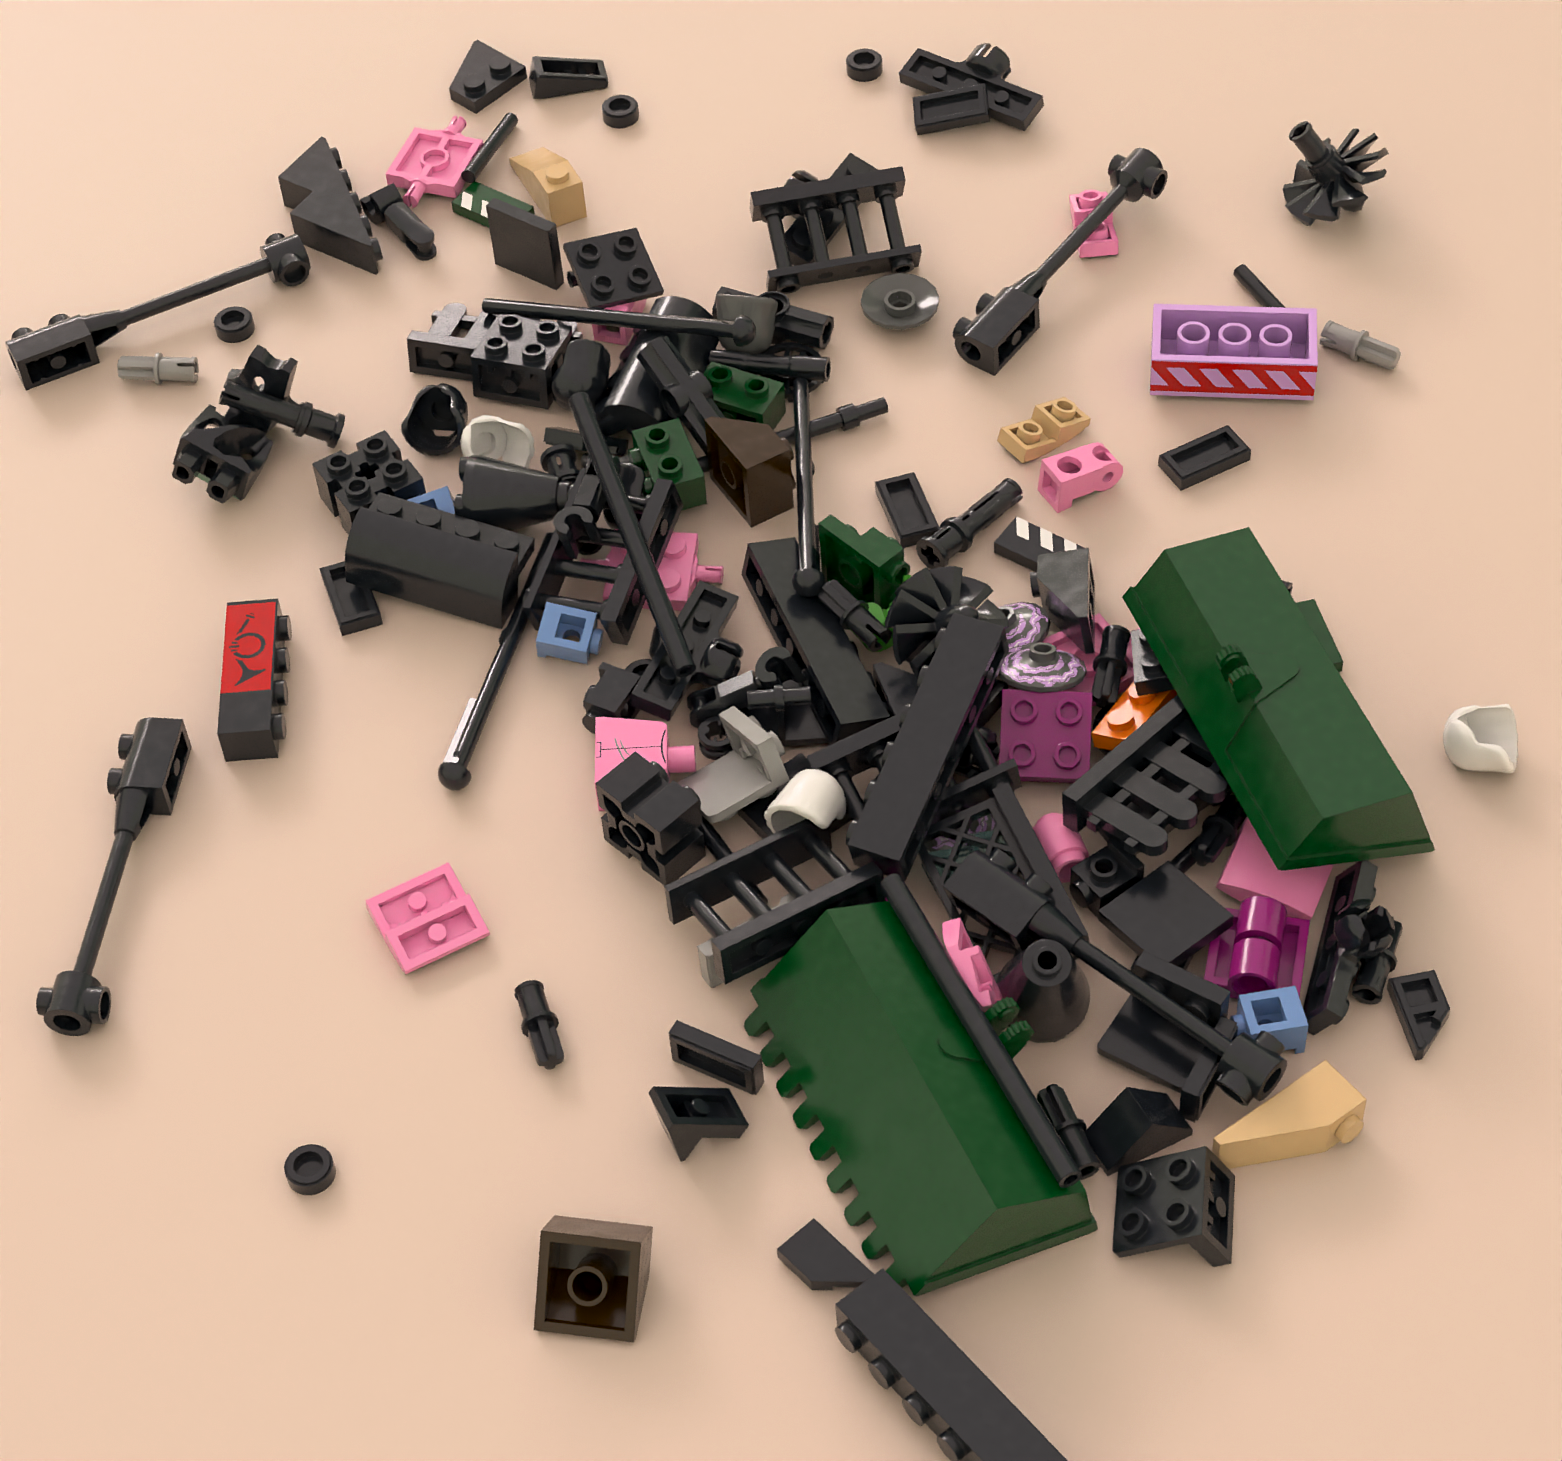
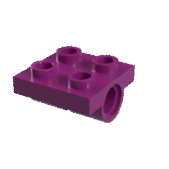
(1046, 734)
(1259, 950)

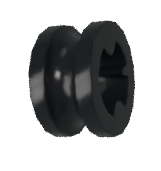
(713, 749)

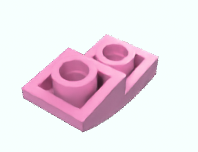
(1104, 238)

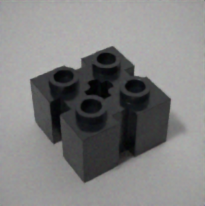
(357, 478)
(651, 818)

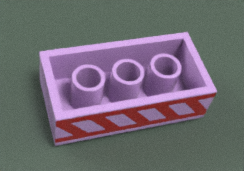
(1234, 351)

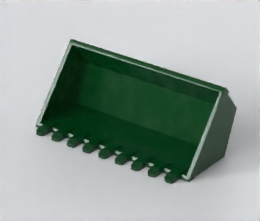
(1273, 707)
(909, 1104)

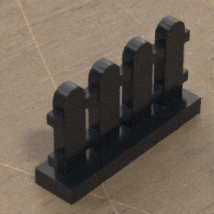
(449, 356)
(1131, 775)

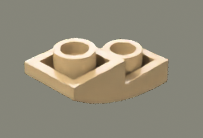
(1049, 428)

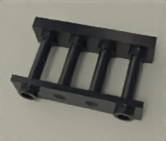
(846, 194)
(622, 608)
(866, 750)
(775, 930)

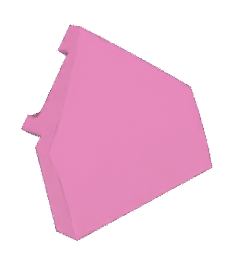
(971, 964)

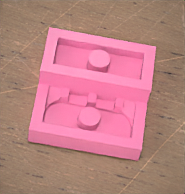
(1253, 873)
(426, 918)

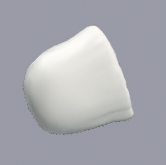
(497, 438)
(1482, 738)
(809, 796)

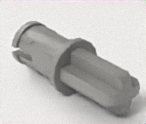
(1359, 345)
(158, 368)

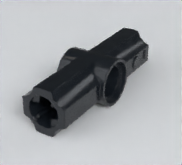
(792, 322)
(682, 391)

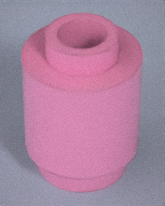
(1060, 844)

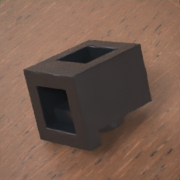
(610, 696)
(1104, 876)

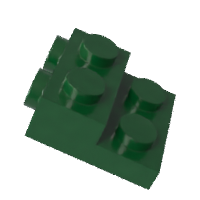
(865, 564)

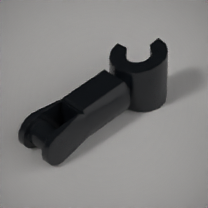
(389, 207)
(583, 513)
(772, 668)

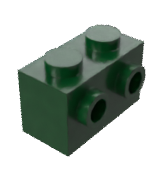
(746, 395)
(667, 454)

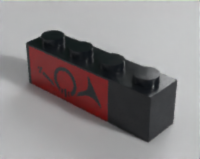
(253, 680)

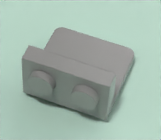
(743, 774)

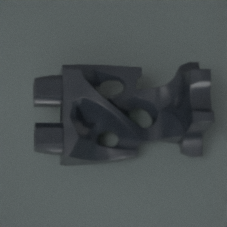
(217, 451)

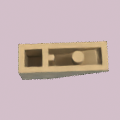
(551, 185)
(1296, 1121)

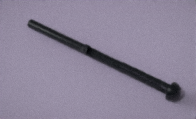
(741, 330)
(809, 578)
(453, 770)

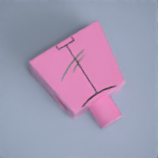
(621, 737)

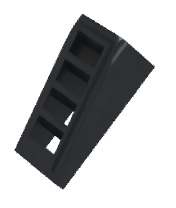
(565, 76)

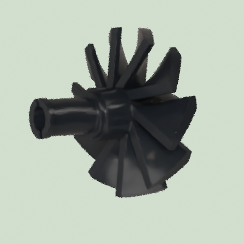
(1329, 175)
(927, 604)

